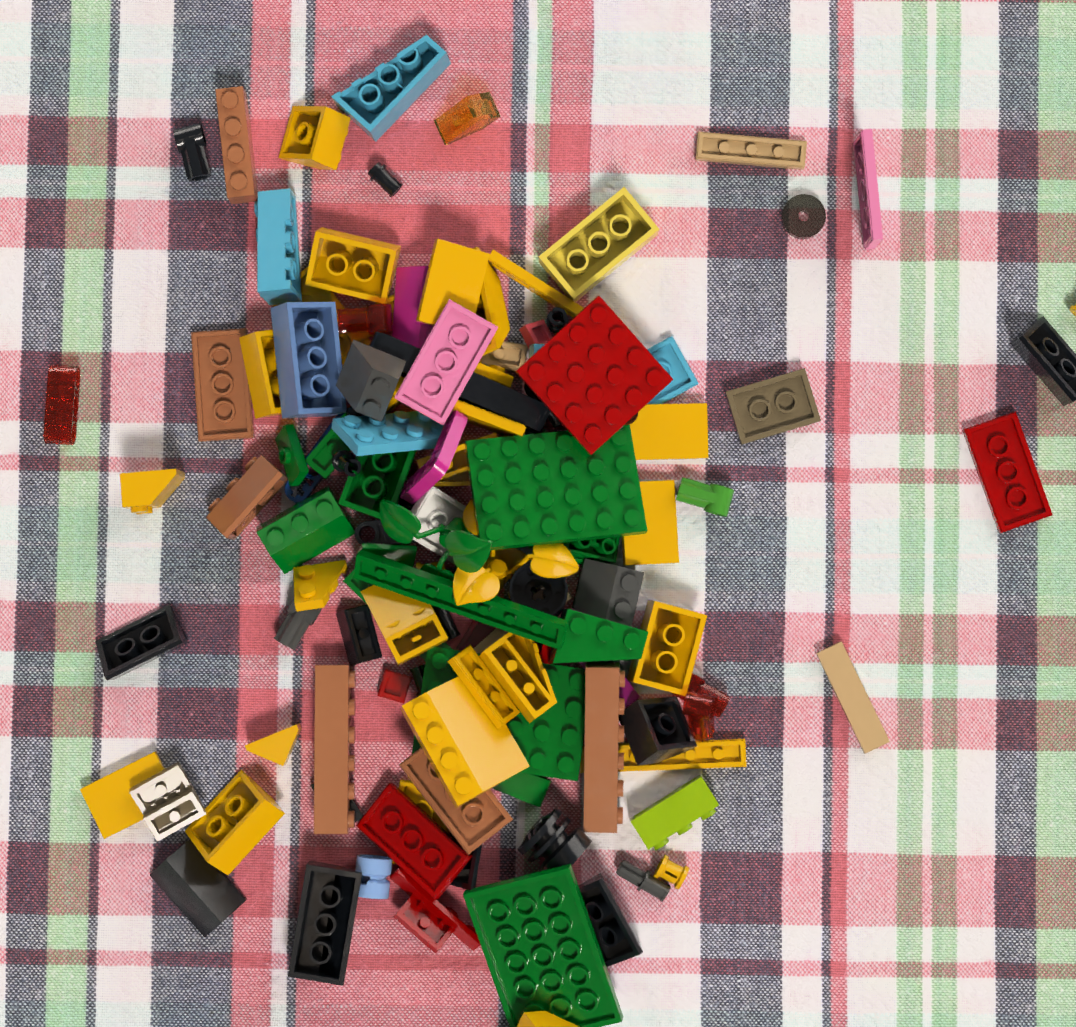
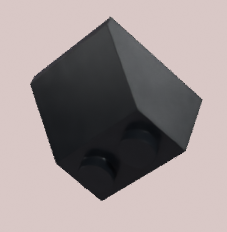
(656, 730)

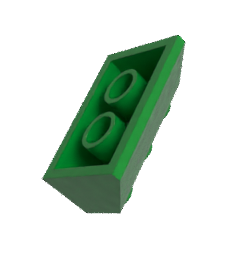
(380, 478)
(305, 530)

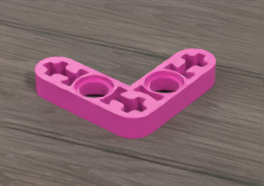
(440, 460)

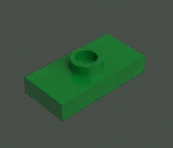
(291, 455)

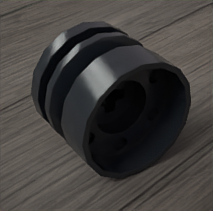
(526, 581)
(553, 842)

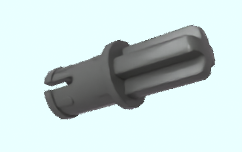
(643, 880)

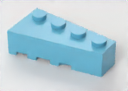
(393, 87)
(277, 247)

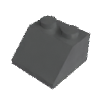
(369, 379)
(608, 591)

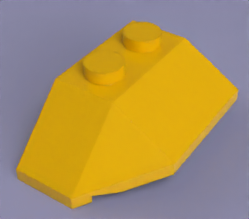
(493, 308)

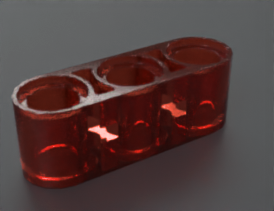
(62, 404)

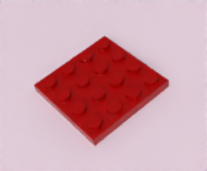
(594, 375)

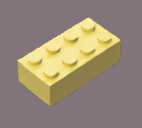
(598, 245)

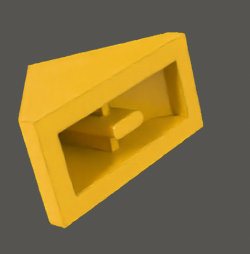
(276, 746)

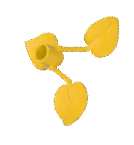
(481, 586)

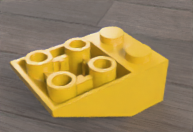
(404, 622)

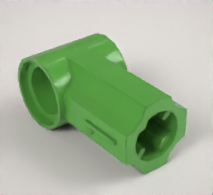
(712, 497)

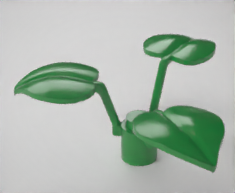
(467, 550)

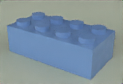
(308, 359)

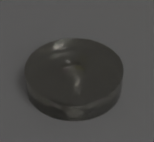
(803, 204)

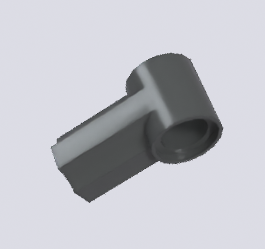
(295, 626)

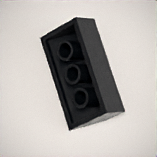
(325, 923)

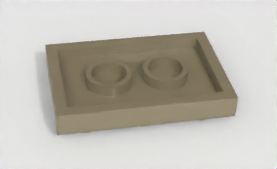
(772, 406)

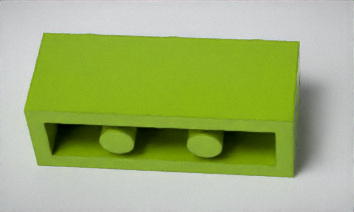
(674, 813)

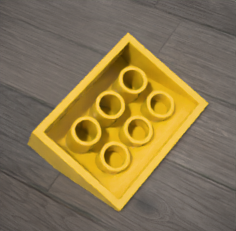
(462, 741)

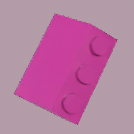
(408, 295)

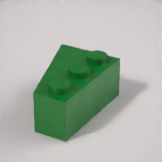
(597, 640)

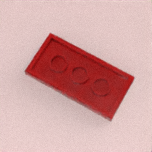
(1007, 472)
(413, 841)

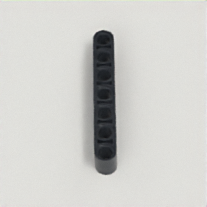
(479, 390)

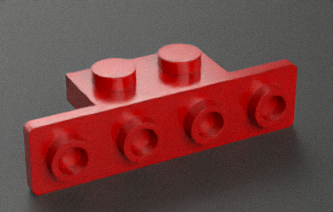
(429, 918)

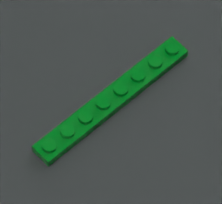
(439, 593)

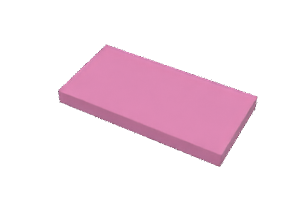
(868, 189)
(446, 362)

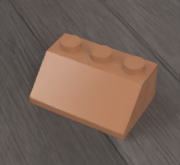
(246, 497)

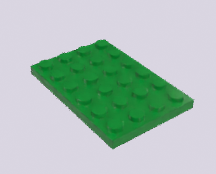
(553, 490)
(552, 740)
(543, 948)

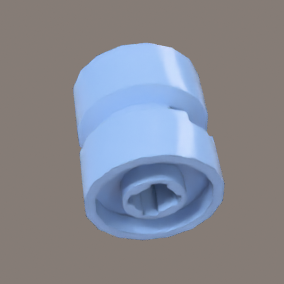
(374, 875)

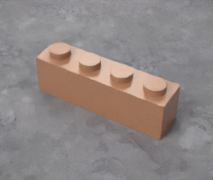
(237, 145)

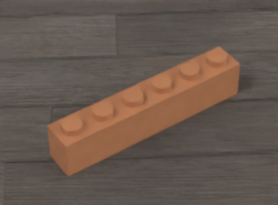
(601, 747)
(332, 749)

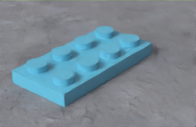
(396, 433)

